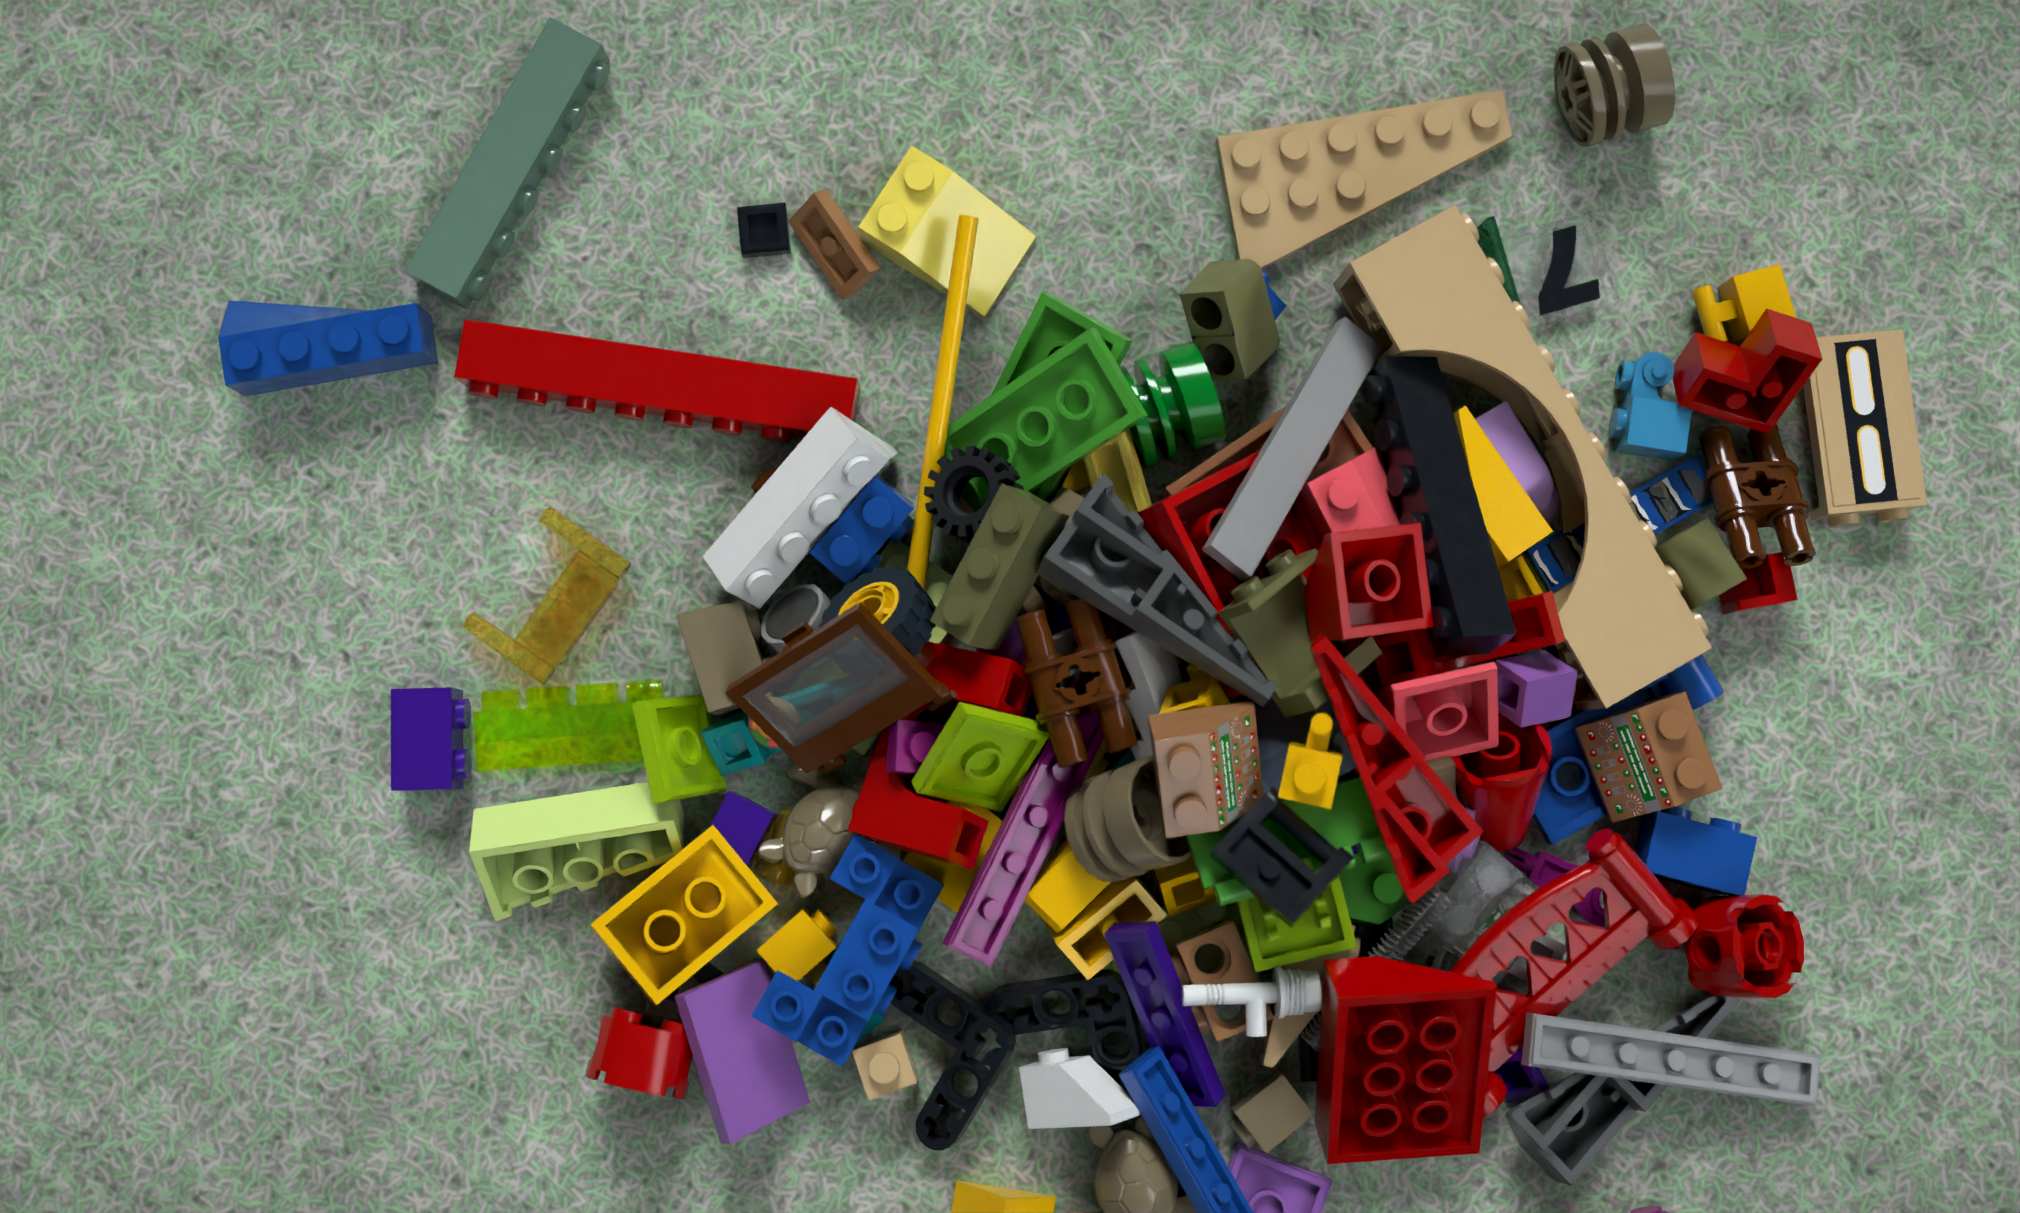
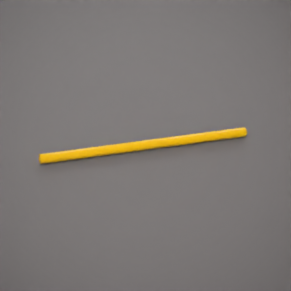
(943, 390)

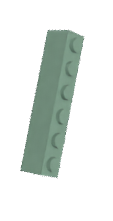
(509, 164)

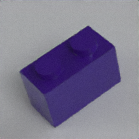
(429, 739)

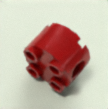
(1744, 947)
(641, 1054)

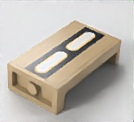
(1864, 430)

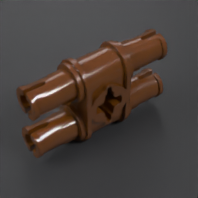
(1756, 496)
(1059, 705)

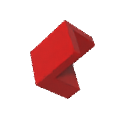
(1764, 587)

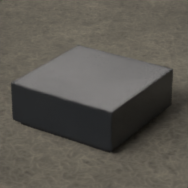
(764, 230)

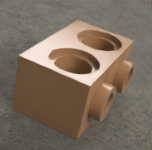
(1233, 968)

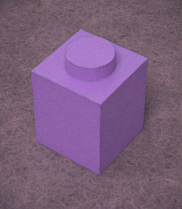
(1535, 688)

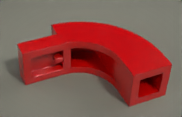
(1412, 654)

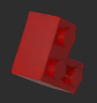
(1752, 380)

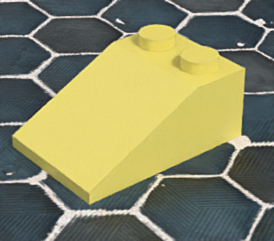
(918, 222)

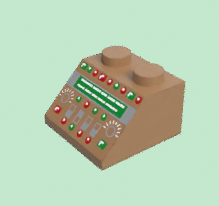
(1648, 757)
(1205, 766)

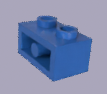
(863, 528)
(1696, 853)

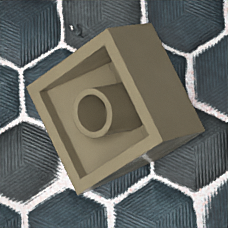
(722, 650)

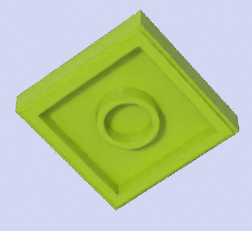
(674, 750)
(980, 757)

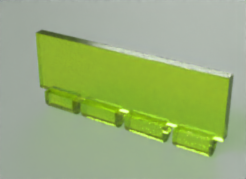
(560, 733)

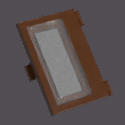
(835, 688)

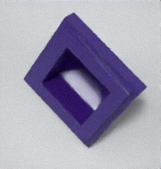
(1520, 1079)

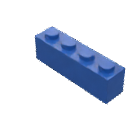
(300, 345)

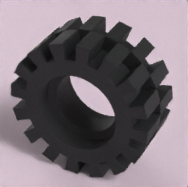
(953, 478)

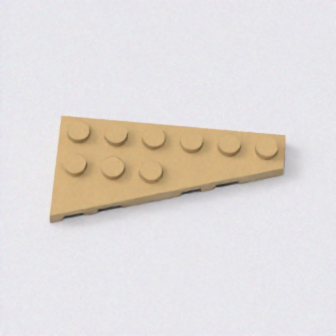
(1324, 174)

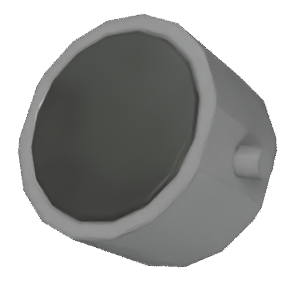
(790, 610)

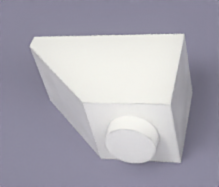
(1072, 1093)

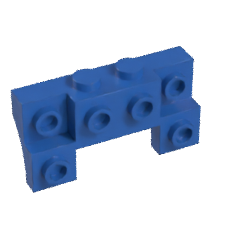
(864, 962)

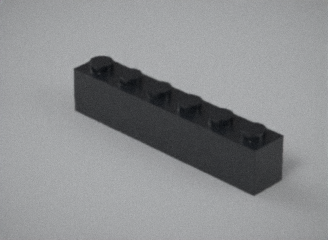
(1436, 489)

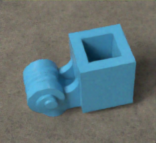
(1645, 422)

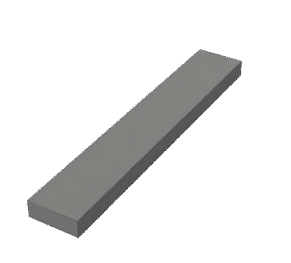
(1292, 449)
(1670, 1059)

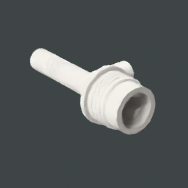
(1290, 992)

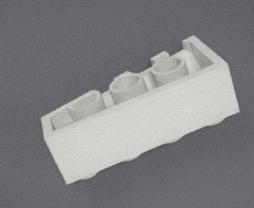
(796, 507)

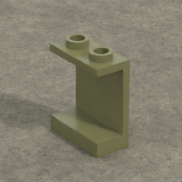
(1274, 627)

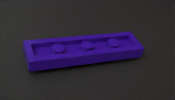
(1158, 1004)

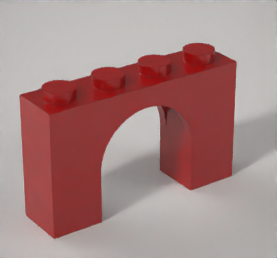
(888, 804)

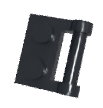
(1270, 867)

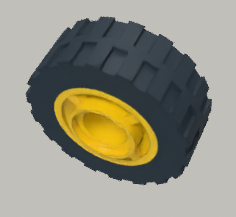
(894, 600)

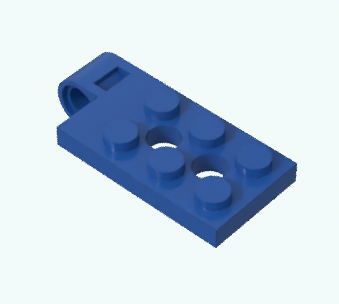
(1565, 812)

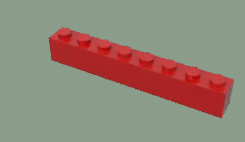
(648, 381)

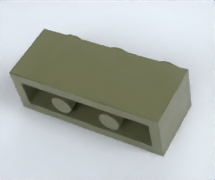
(999, 568)

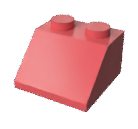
(1351, 496)
(1448, 710)

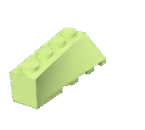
(570, 841)

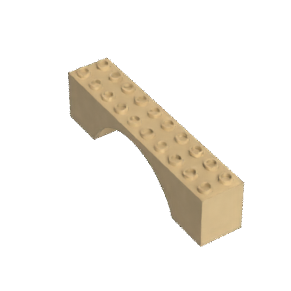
(1447, 301)

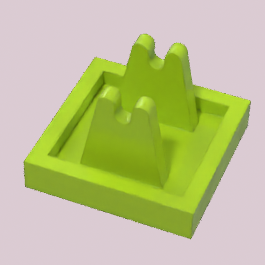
(1318, 932)

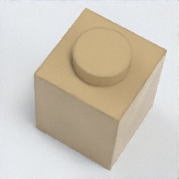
(885, 1064)

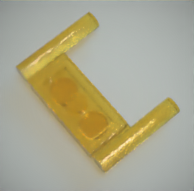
(564, 610)

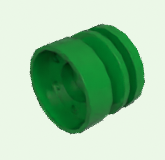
(1175, 402)

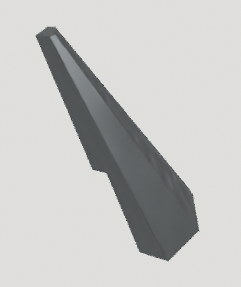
(1124, 573)
(1582, 1113)

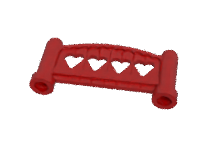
(1633, 909)

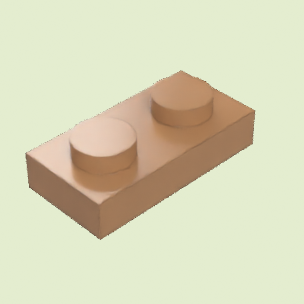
(834, 244)

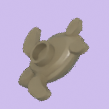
(816, 828)
(1134, 1173)

